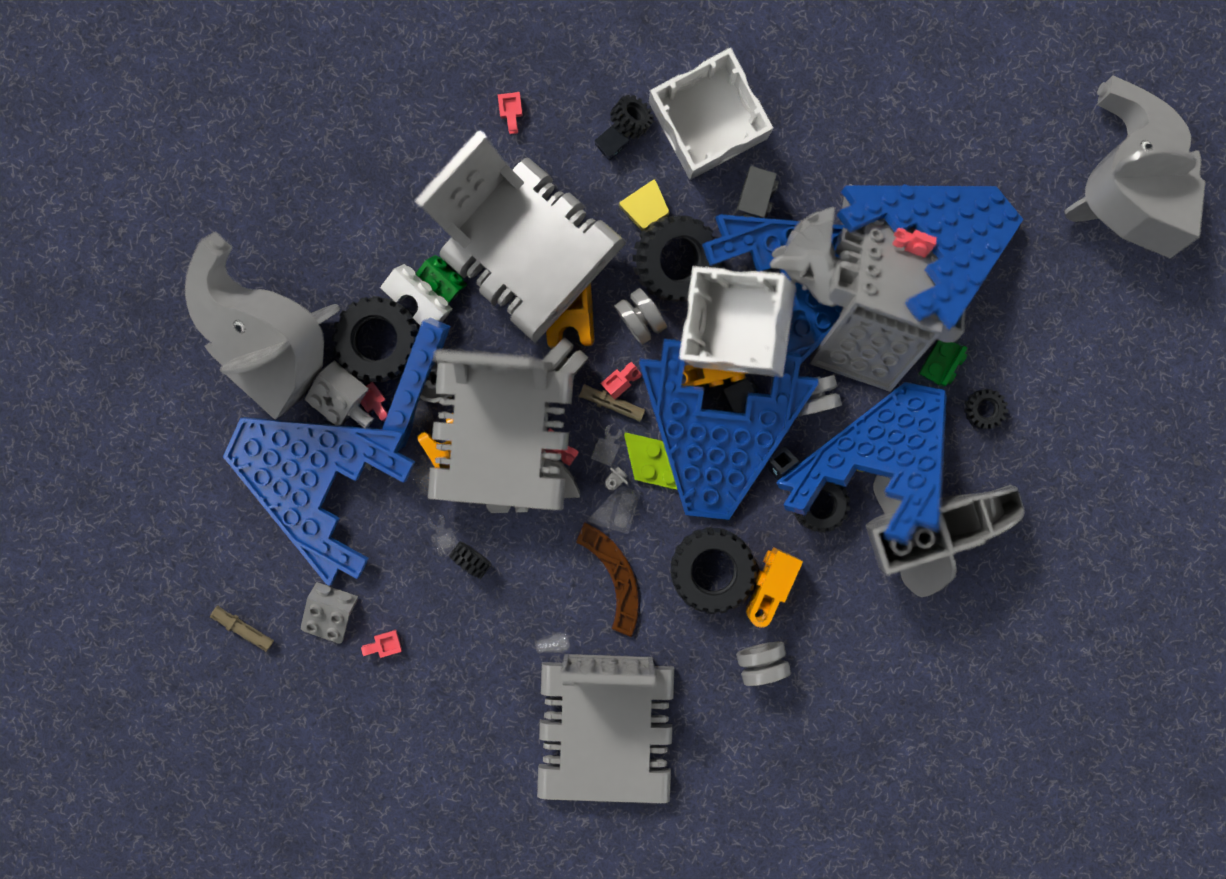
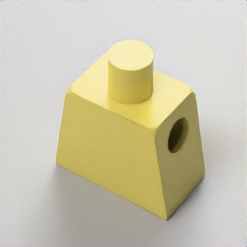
(645, 205)

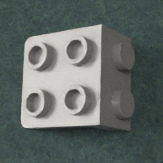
(328, 612)

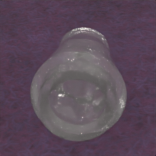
(553, 644)

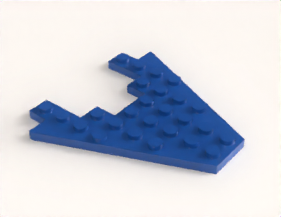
(970, 232)
(761, 237)
(893, 439)
(715, 451)
(292, 471)

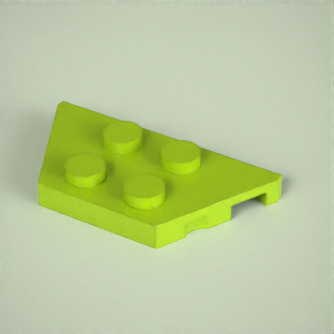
(649, 461)

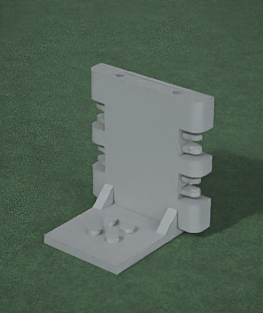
(524, 242)
(876, 331)
(499, 430)
(605, 729)

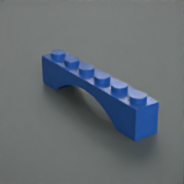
(418, 367)

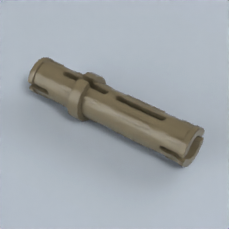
(609, 402)
(239, 627)

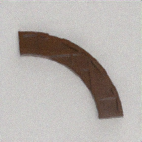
(621, 575)

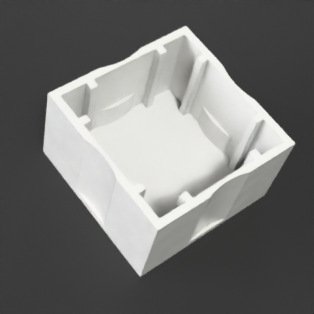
(710, 114)
(738, 321)

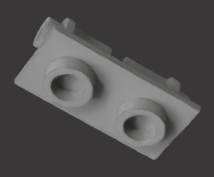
(615, 478)

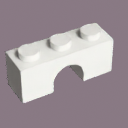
(404, 282)

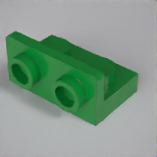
(441, 278)
(942, 362)

